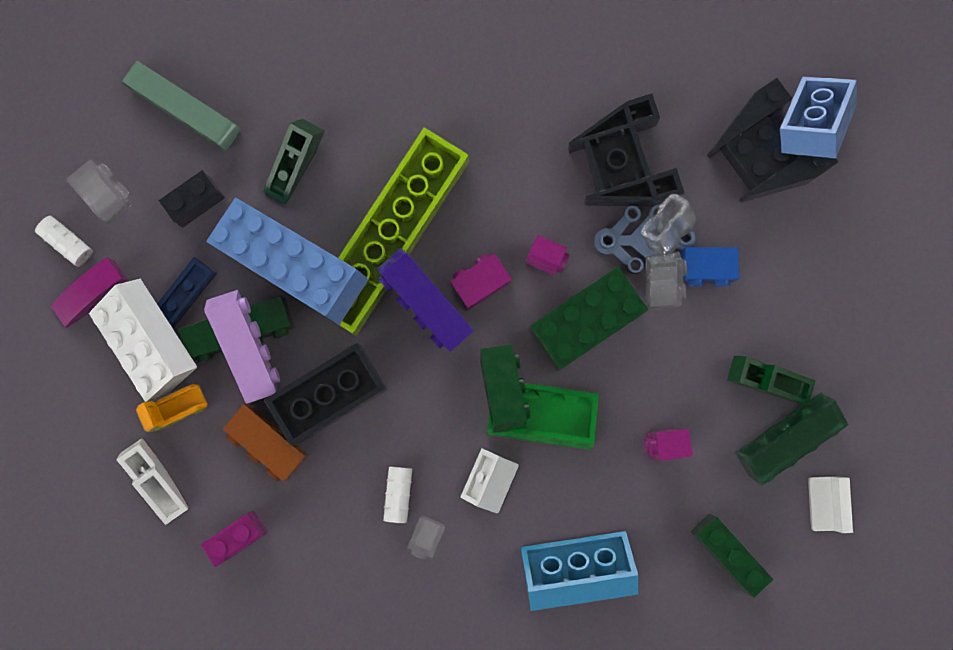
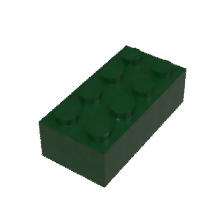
(588, 318)

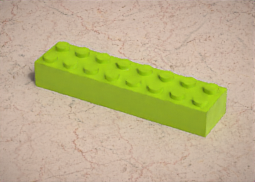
(401, 216)

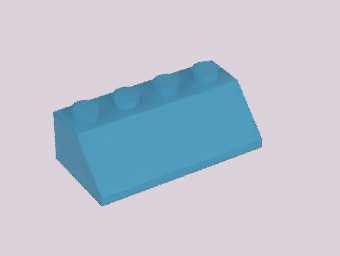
(579, 571)

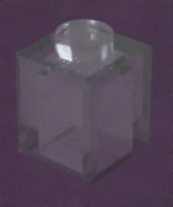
(426, 537)

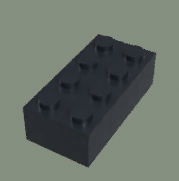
(325, 395)

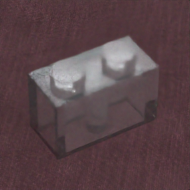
(100, 191)

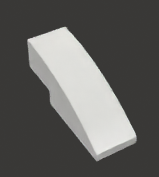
(152, 481)

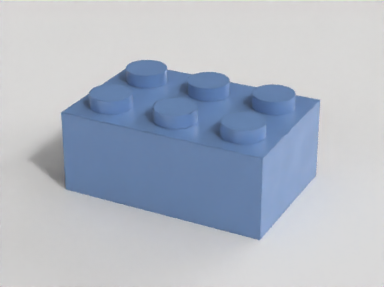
(819, 117)

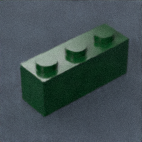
(504, 388)
(732, 555)

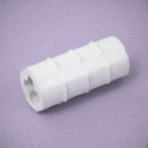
(63, 241)
(397, 494)

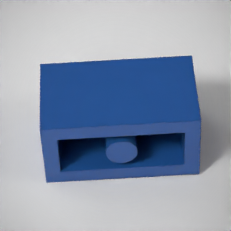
(711, 265)

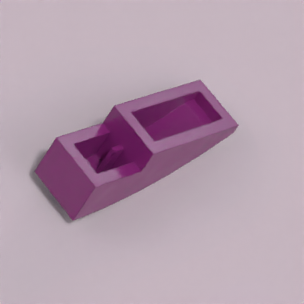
(88, 291)

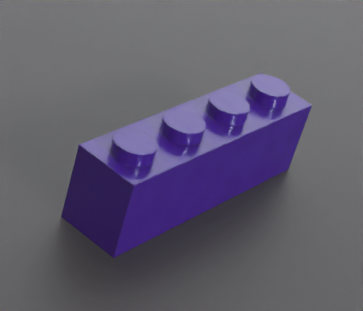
(424, 299)

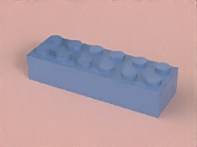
(288, 260)

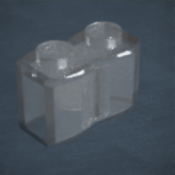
(671, 223)
(664, 280)

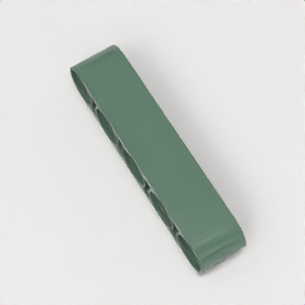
(181, 105)

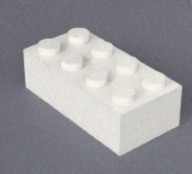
(142, 339)

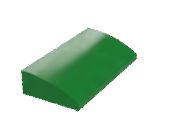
(557, 417)

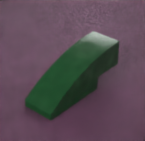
(770, 379)

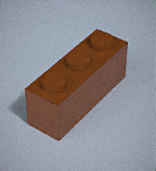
(264, 443)

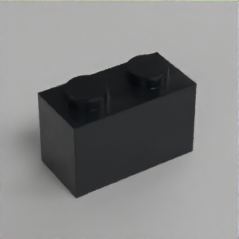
(191, 199)

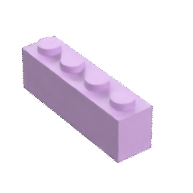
(242, 345)

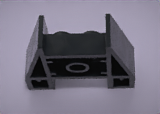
(755, 149)
(619, 160)

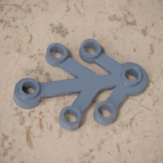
(634, 240)

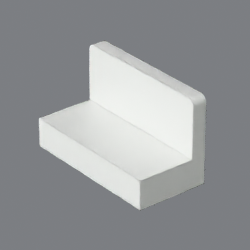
(489, 481)
(830, 504)

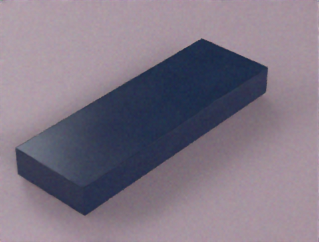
(185, 291)

